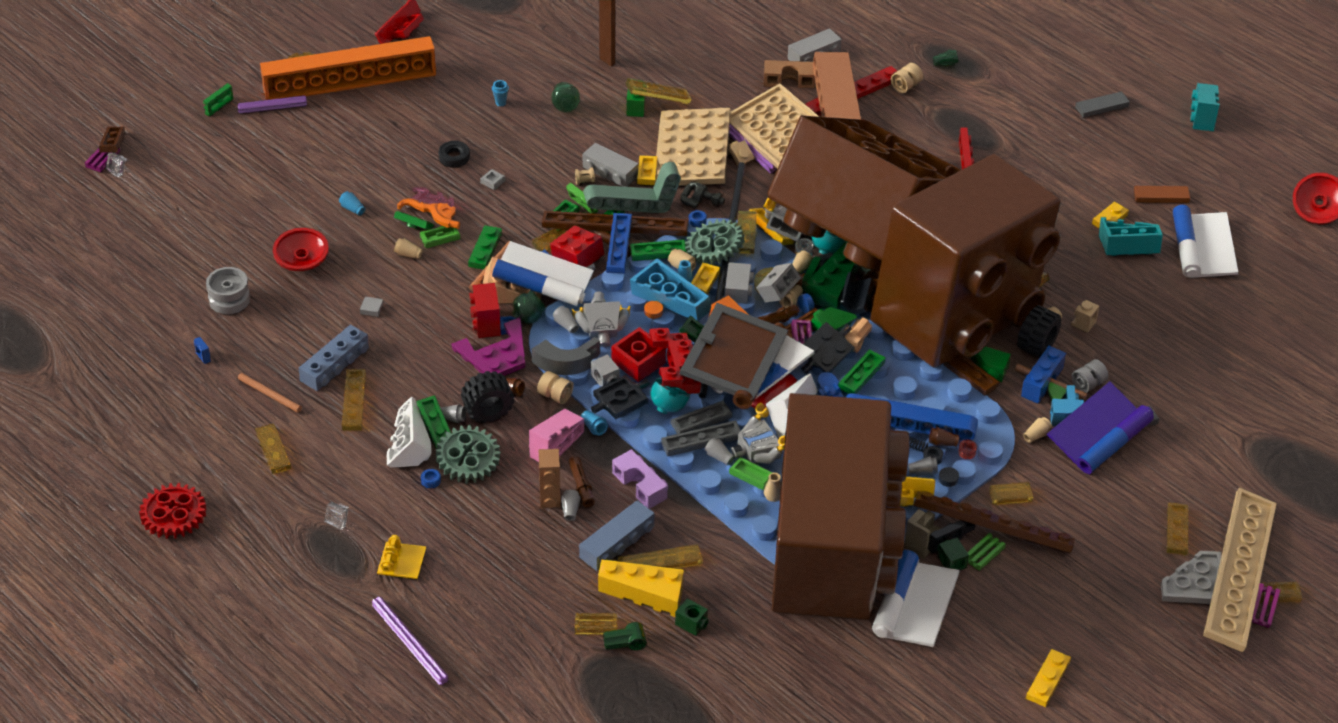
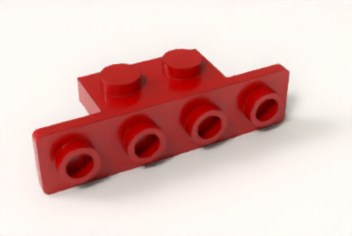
(401, 23)

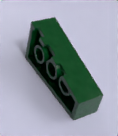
(829, 281)

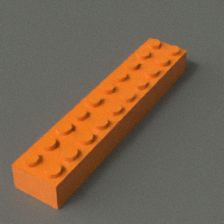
(349, 68)

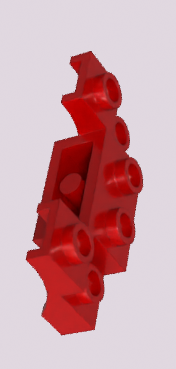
(678, 349)

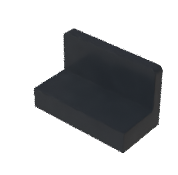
(857, 294)

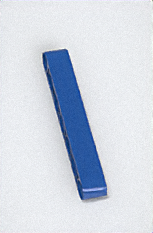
(923, 419)

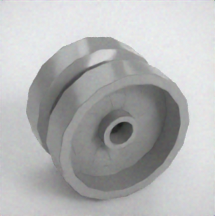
(228, 290)

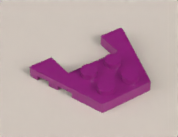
(500, 357)

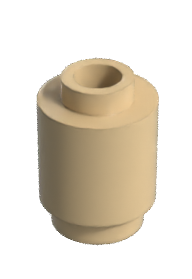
(679, 255)

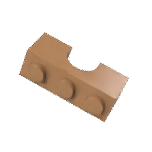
(800, 71)
(549, 478)

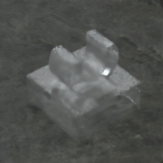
(116, 163)
(336, 515)

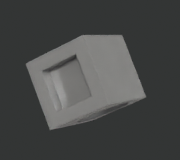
(604, 370)

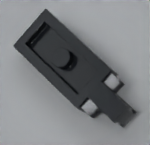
(951, 531)

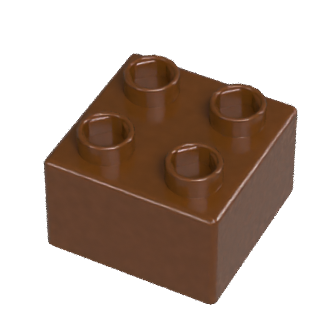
(847, 180)
(965, 260)
(839, 507)

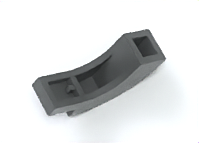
(563, 361)

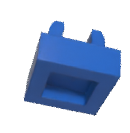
(830, 391)

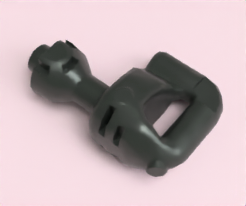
(699, 194)

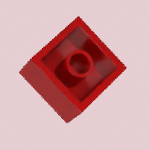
(578, 246)
(485, 310)
(637, 356)

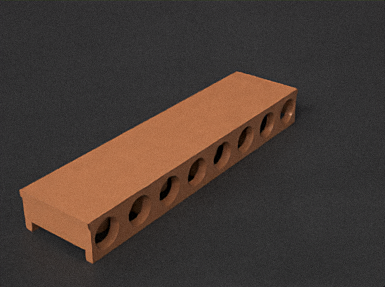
(835, 85)

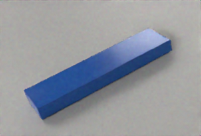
(619, 243)

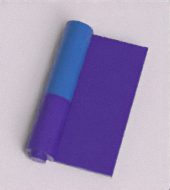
(1100, 428)

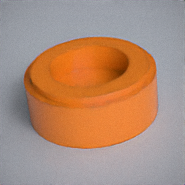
(653, 309)

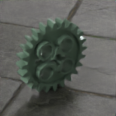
(703, 241)
(453, 445)

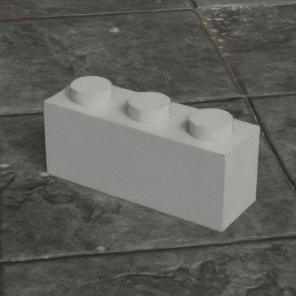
(821, 42)
(610, 165)

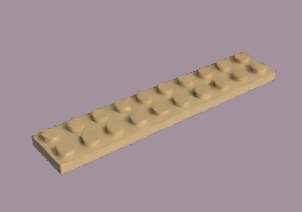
(1240, 570)

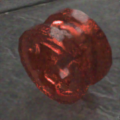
(970, 451)

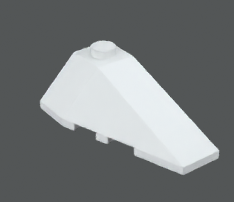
(779, 405)
(410, 440)

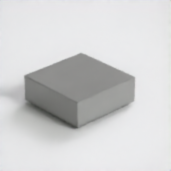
(492, 179)
(371, 306)

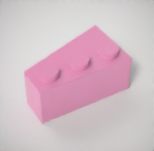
(556, 433)

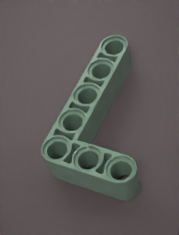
(637, 199)

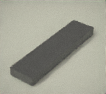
(699, 438)

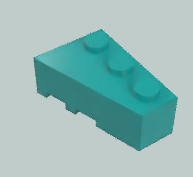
(1204, 107)
(1129, 239)

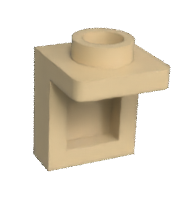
(740, 152)

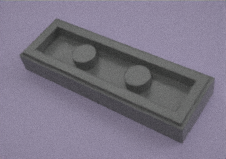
(1102, 104)
(702, 418)

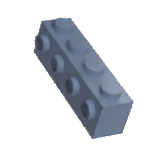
(333, 357)
(617, 535)

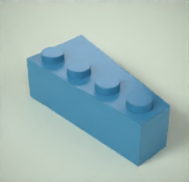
(669, 288)

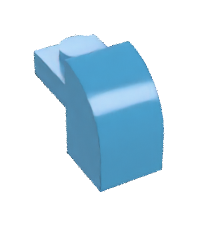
(1064, 407)

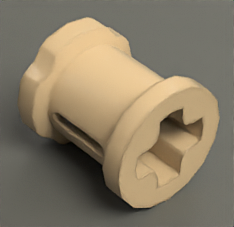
(584, 176)

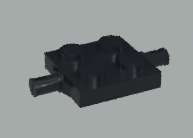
(829, 348)
(620, 396)

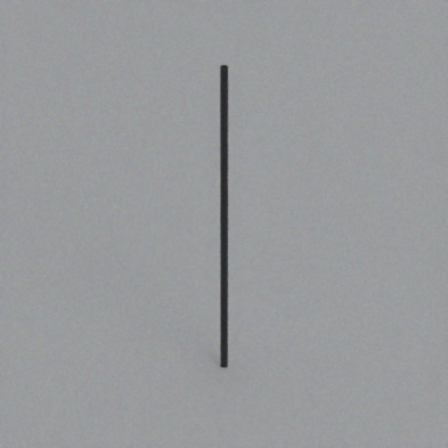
(724, 265)

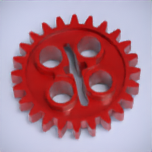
(172, 510)

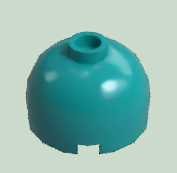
(828, 244)
(668, 397)

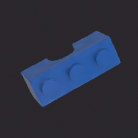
(1047, 367)

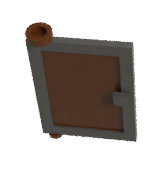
(734, 353)

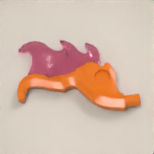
(441, 209)

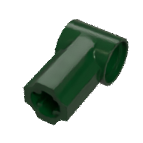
(631, 636)

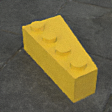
(643, 584)

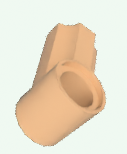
(858, 333)

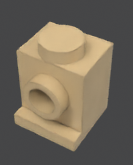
(1086, 316)

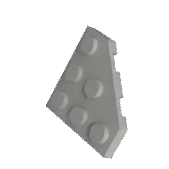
(1193, 579)

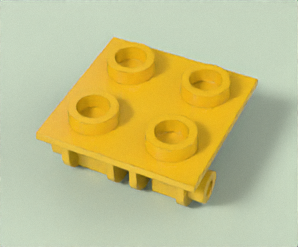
(401, 559)

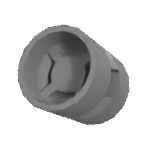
(1090, 376)

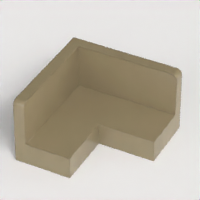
(918, 532)

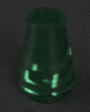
(948, 57)

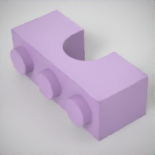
(631, 467)

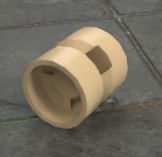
(907, 77)
(555, 387)

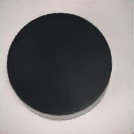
(933, 452)
(948, 476)

